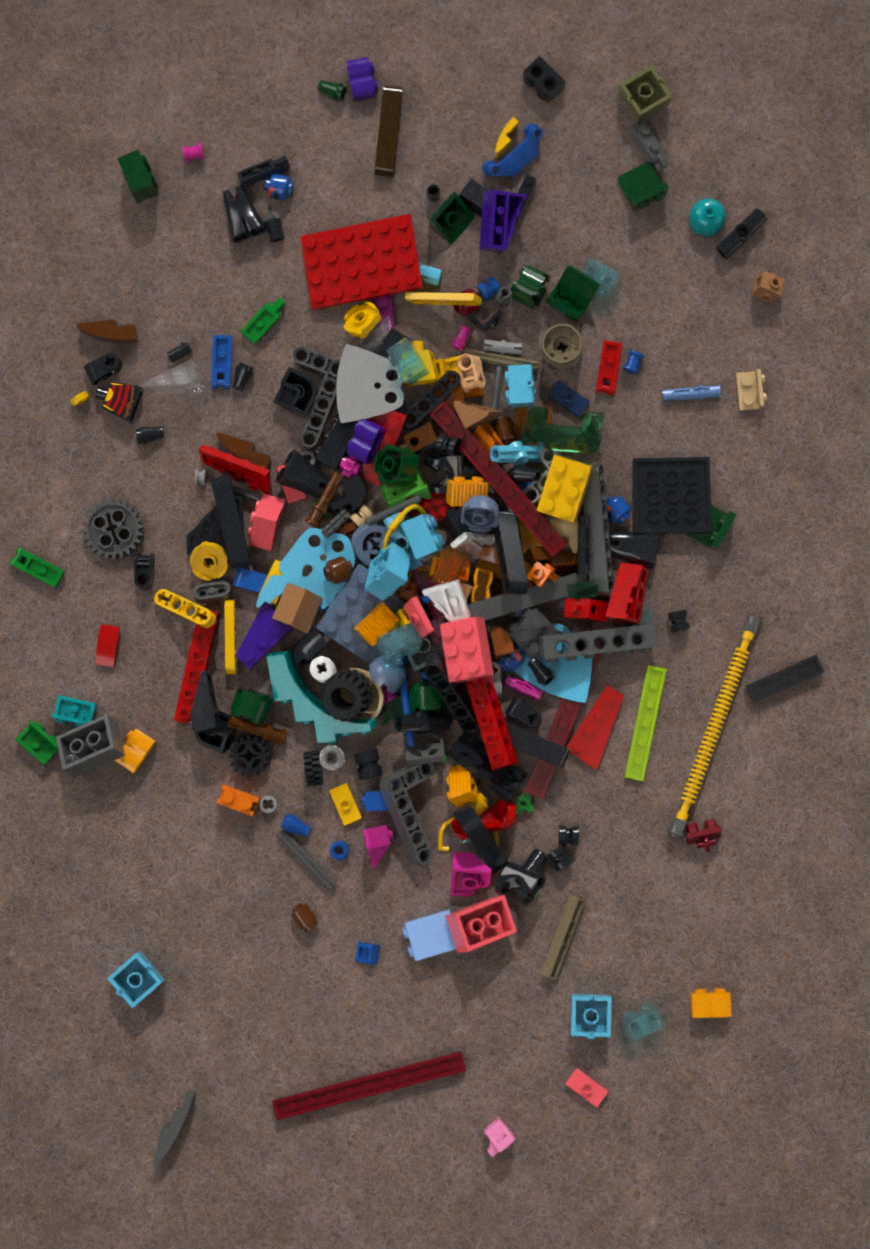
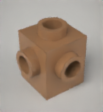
(768, 286)

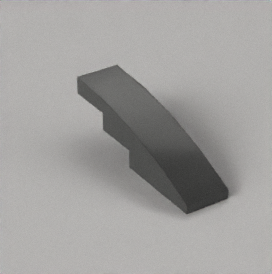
(170, 1133)

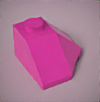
(377, 842)
(468, 874)

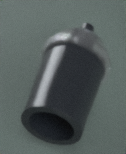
(274, 225)

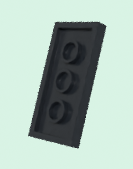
(472, 755)

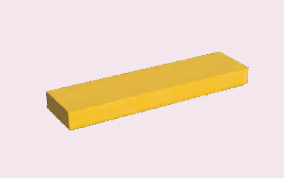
(419, 298)

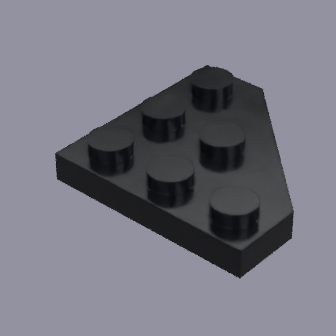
(210, 528)

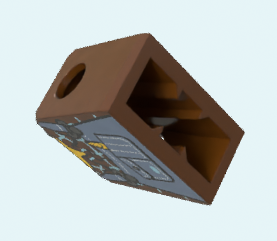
(427, 439)

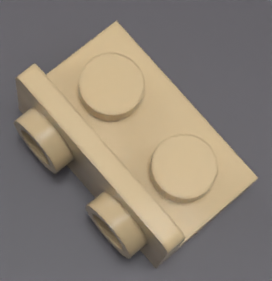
(750, 390)

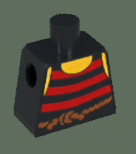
(120, 399)

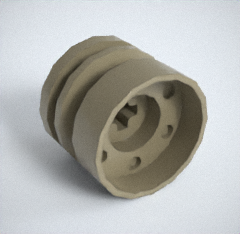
(565, 336)

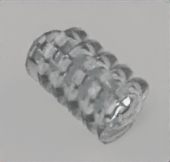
(324, 756)

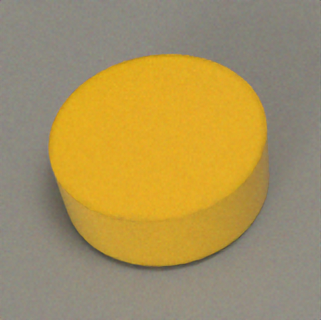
(79, 399)

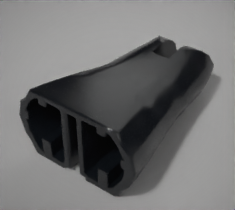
(242, 216)
(302, 475)
(636, 548)

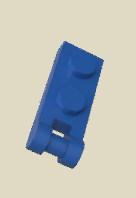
(221, 361)

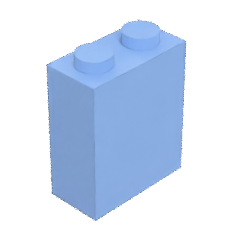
(429, 935)

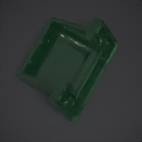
(562, 437)

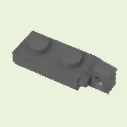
(649, 145)

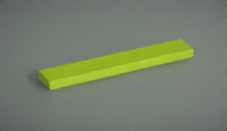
(645, 723)

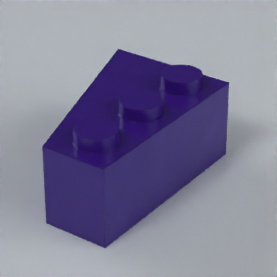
(498, 219)
(262, 637)

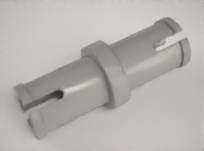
(502, 347)

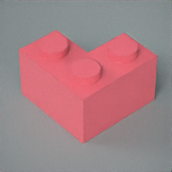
(265, 521)

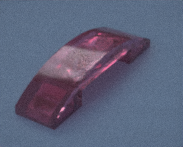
(420, 583)

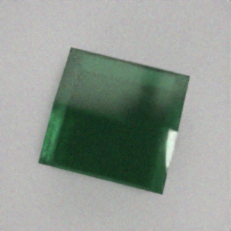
(591, 586)

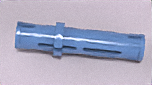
(691, 393)

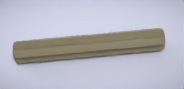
(501, 360)

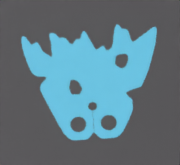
(304, 554)

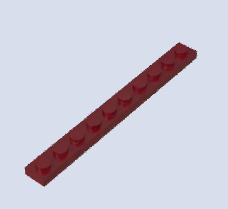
(499, 480)
(561, 727)
(368, 1085)

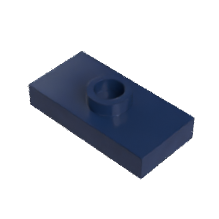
(568, 399)

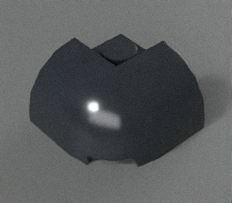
(296, 393)
(308, 648)
(220, 739)

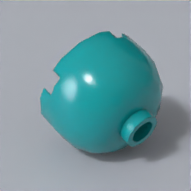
(707, 217)

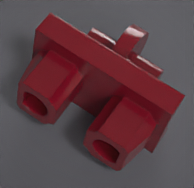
(703, 838)

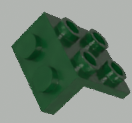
(642, 186)
(573, 293)

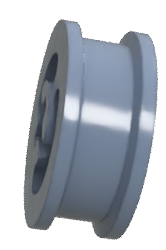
(363, 548)

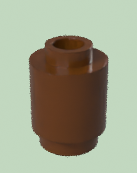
(505, 430)
(304, 917)

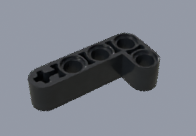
(430, 397)
(480, 837)

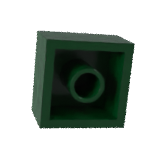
(136, 169)

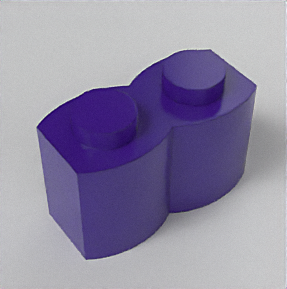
(361, 79)
(365, 440)

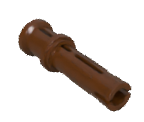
(320, 508)
(265, 732)

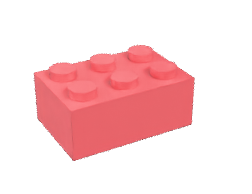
(466, 649)
(480, 923)

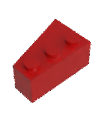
(628, 594)

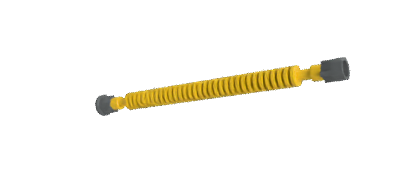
(679, 823)

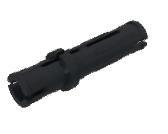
(583, 545)

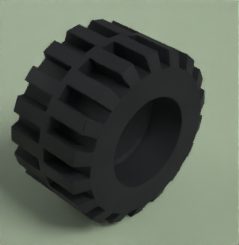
(337, 705)

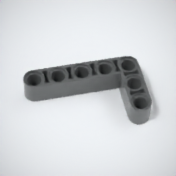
(323, 395)
(407, 810)

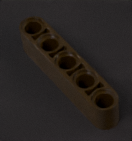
(388, 131)

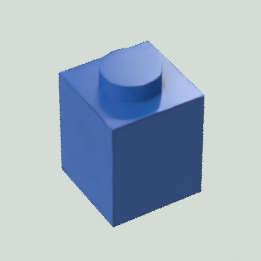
(374, 801)

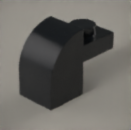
(355, 495)

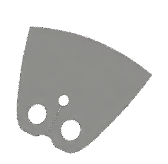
(355, 385)

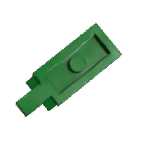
(263, 321)

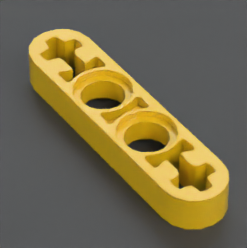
(185, 606)
(230, 637)

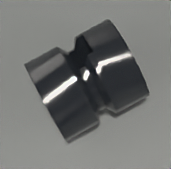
(368, 764)

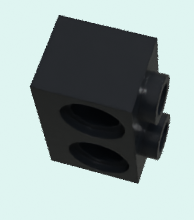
(548, 77)

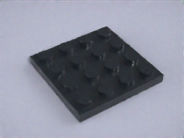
(672, 495)

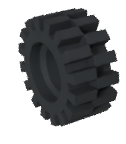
(313, 768)

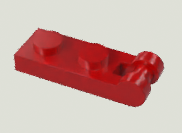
(608, 367)

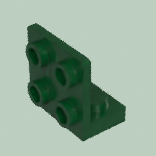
(720, 525)

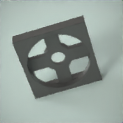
(425, 758)

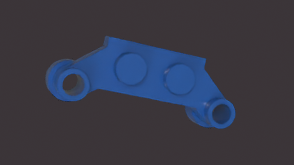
(517, 158)

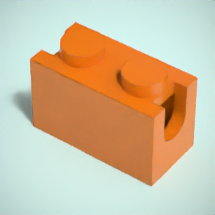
(238, 800)

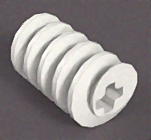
(322, 662)

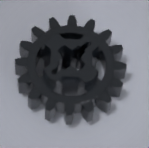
(249, 747)

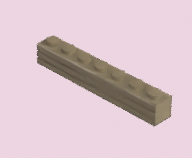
(563, 937)

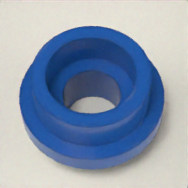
(339, 844)

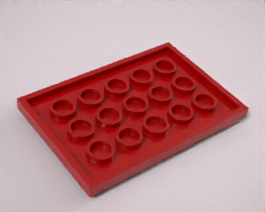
(361, 262)

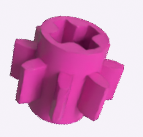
(350, 466)

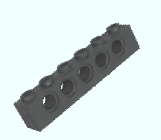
(646, 634)

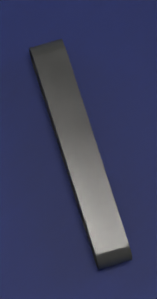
(596, 508)
(509, 603)

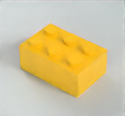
(565, 488)

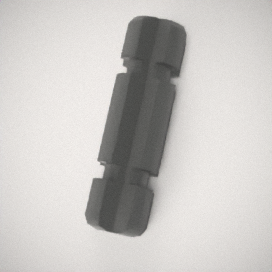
(333, 525)

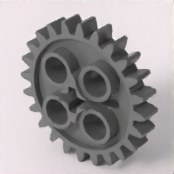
(96, 535)

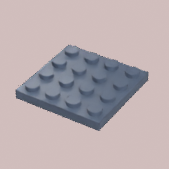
(349, 610)

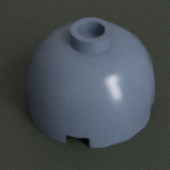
(480, 513)
(390, 675)

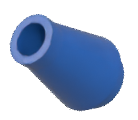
(294, 825)

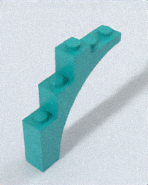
(290, 687)

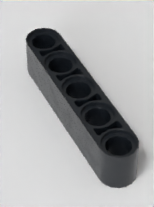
(230, 522)
(510, 554)
(451, 693)
(537, 746)

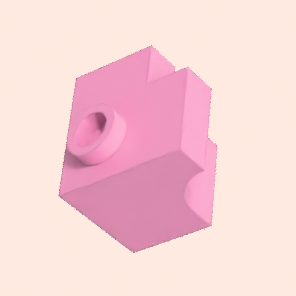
(500, 1137)

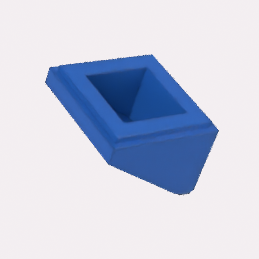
(367, 953)

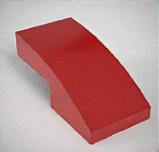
(107, 645)

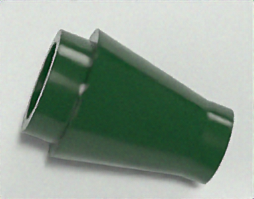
(332, 89)

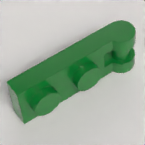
(37, 567)

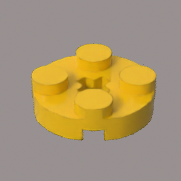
(370, 318)
(210, 571)

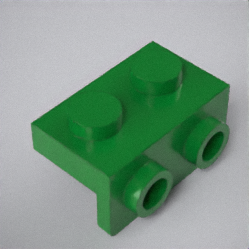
(38, 743)

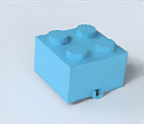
(521, 386)
(423, 536)
(388, 571)
(136, 979)
(590, 1015)

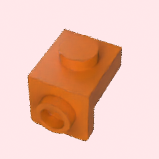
(540, 574)

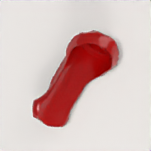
(497, 819)

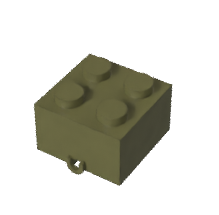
(644, 93)

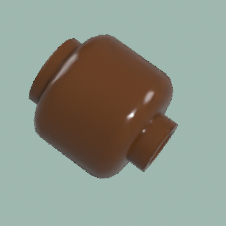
(337, 570)

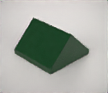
(451, 218)

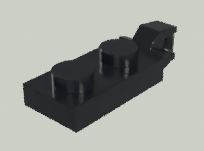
(262, 171)

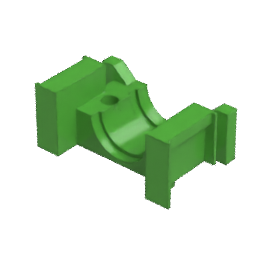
(397, 494)

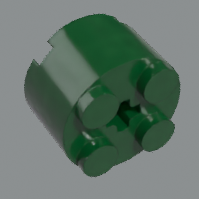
(530, 286)
(396, 465)
(426, 699)
(252, 705)

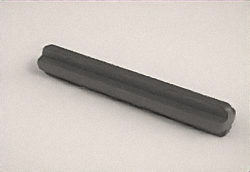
(306, 860)

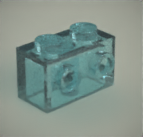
(603, 274)
(407, 361)
(399, 643)
(642, 1022)

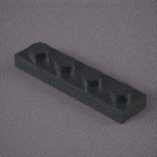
(784, 679)

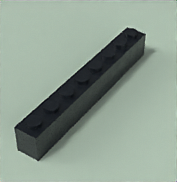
(336, 441)

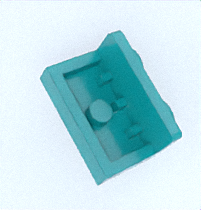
(73, 710)

